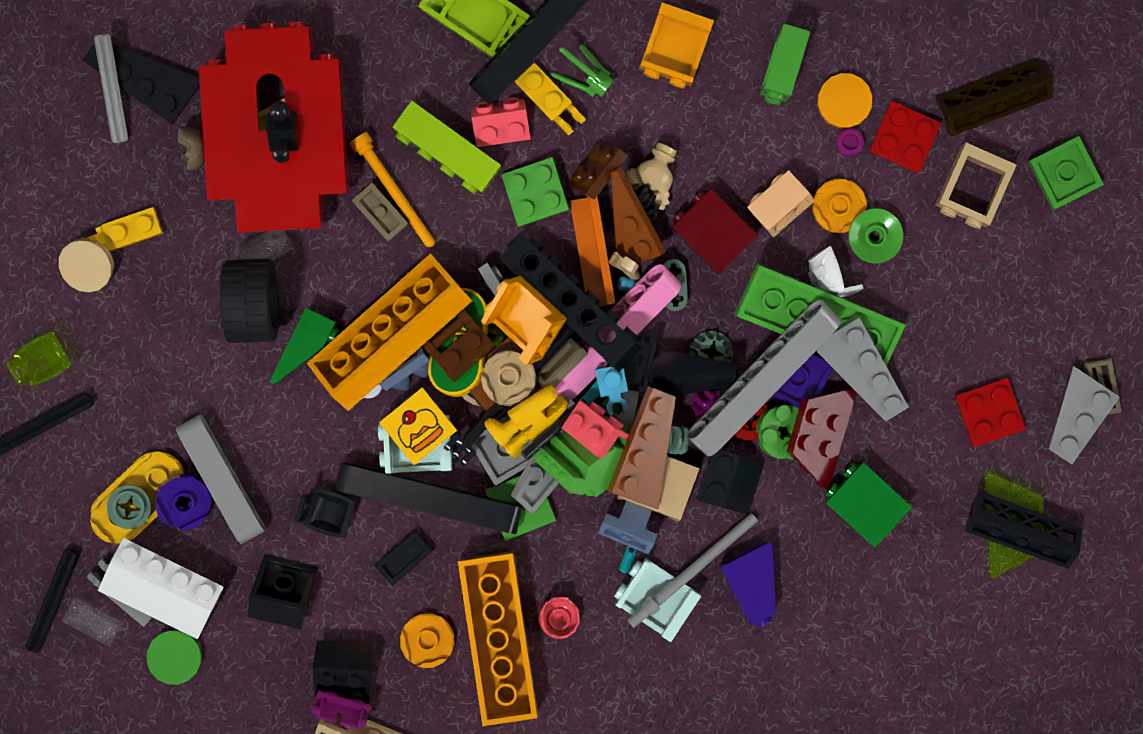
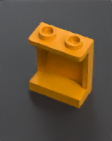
(676, 45)
(524, 317)

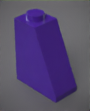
(753, 582)

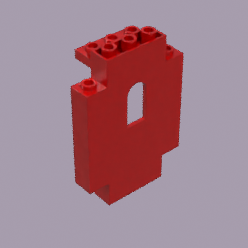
(238, 153)

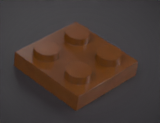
(597, 169)

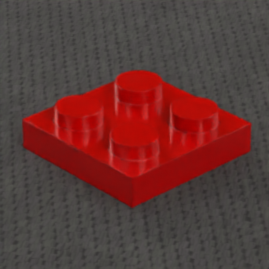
(904, 137)
(990, 412)

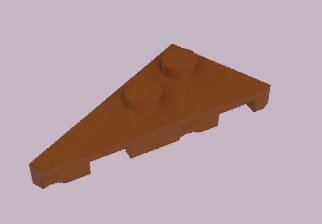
(633, 229)

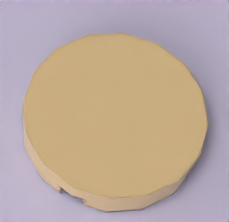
(86, 265)
(508, 378)

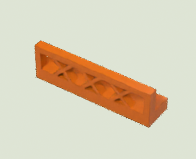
(592, 249)

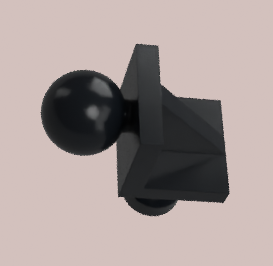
(281, 131)

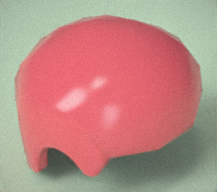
(559, 617)

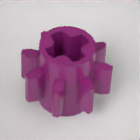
(704, 400)

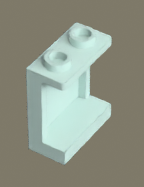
(396, 461)
(647, 582)

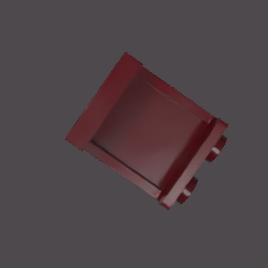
(713, 230)

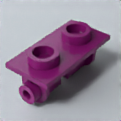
(353, 711)

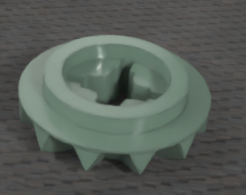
(706, 339)
(119, 514)

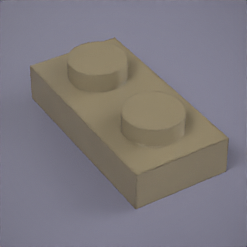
(380, 212)

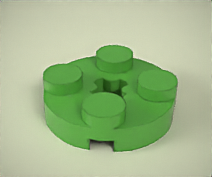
(768, 433)

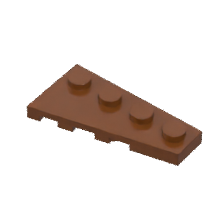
(645, 453)

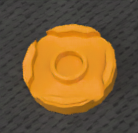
(844, 100)
(833, 213)
(434, 634)

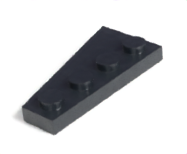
(151, 82)

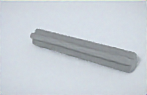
(110, 88)

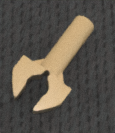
(625, 264)

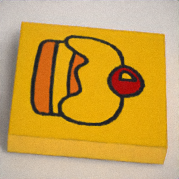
(418, 426)

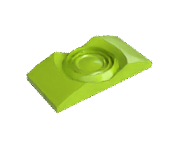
(480, 22)

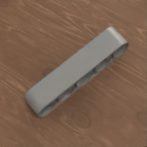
(220, 479)

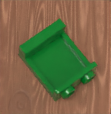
(866, 503)

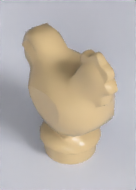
(655, 174)

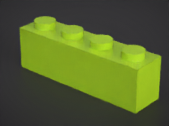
(446, 147)

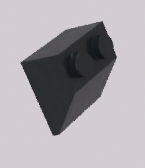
(730, 481)
(281, 592)

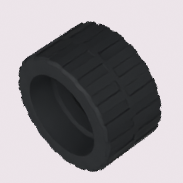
(249, 300)

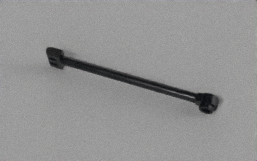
(465, 443)

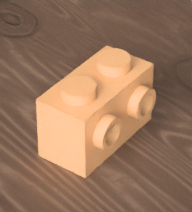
(780, 203)

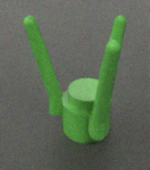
(598, 79)

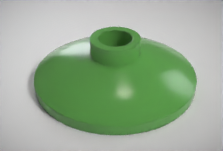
(889, 233)

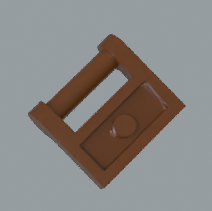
(465, 351)

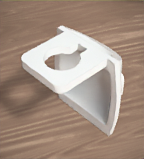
(827, 275)

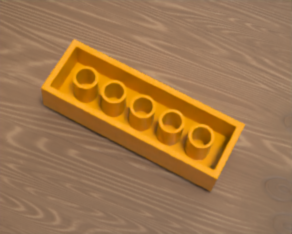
(389, 332)
(498, 638)

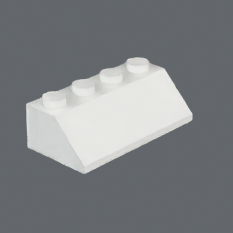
(160, 588)

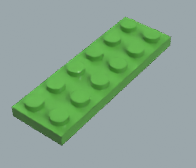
(778, 300)

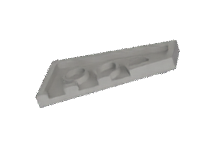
(535, 481)

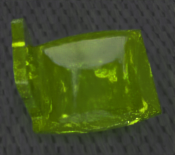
(39, 360)

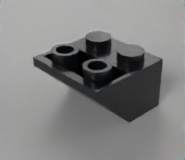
(343, 669)

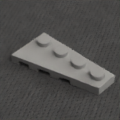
(861, 366)

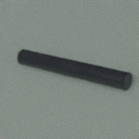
(548, 434)

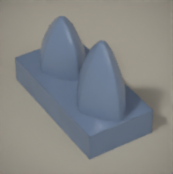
(416, 364)

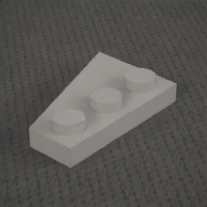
(1080, 415)

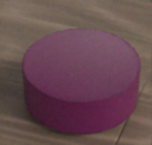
(849, 142)

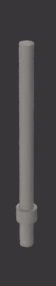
(651, 605)

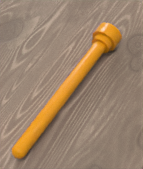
(363, 145)

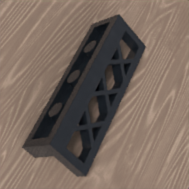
(1024, 535)

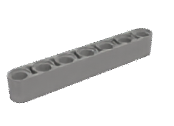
(764, 377)

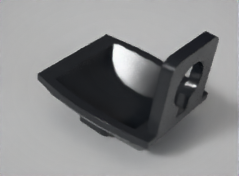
(326, 512)

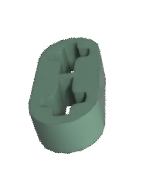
(682, 278)

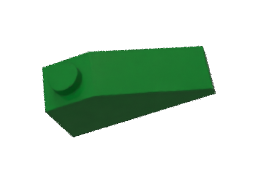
(308, 339)

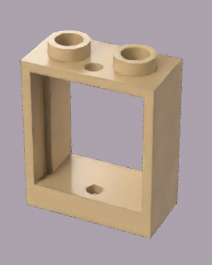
(986, 160)

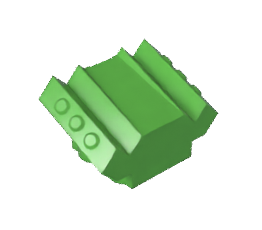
(578, 467)

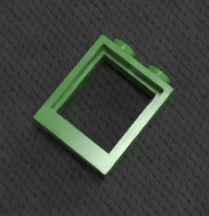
(784, 64)

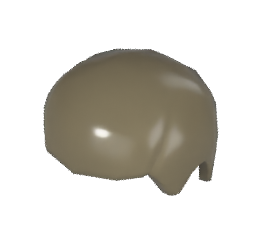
(193, 140)

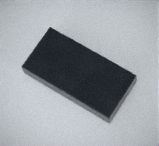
(404, 557)

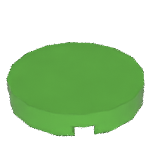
(174, 657)

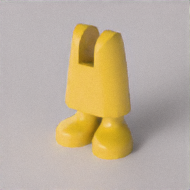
(530, 417)

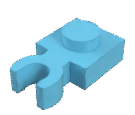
(612, 384)

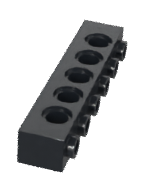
(616, 353)

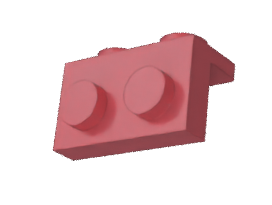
(500, 122)
(593, 428)

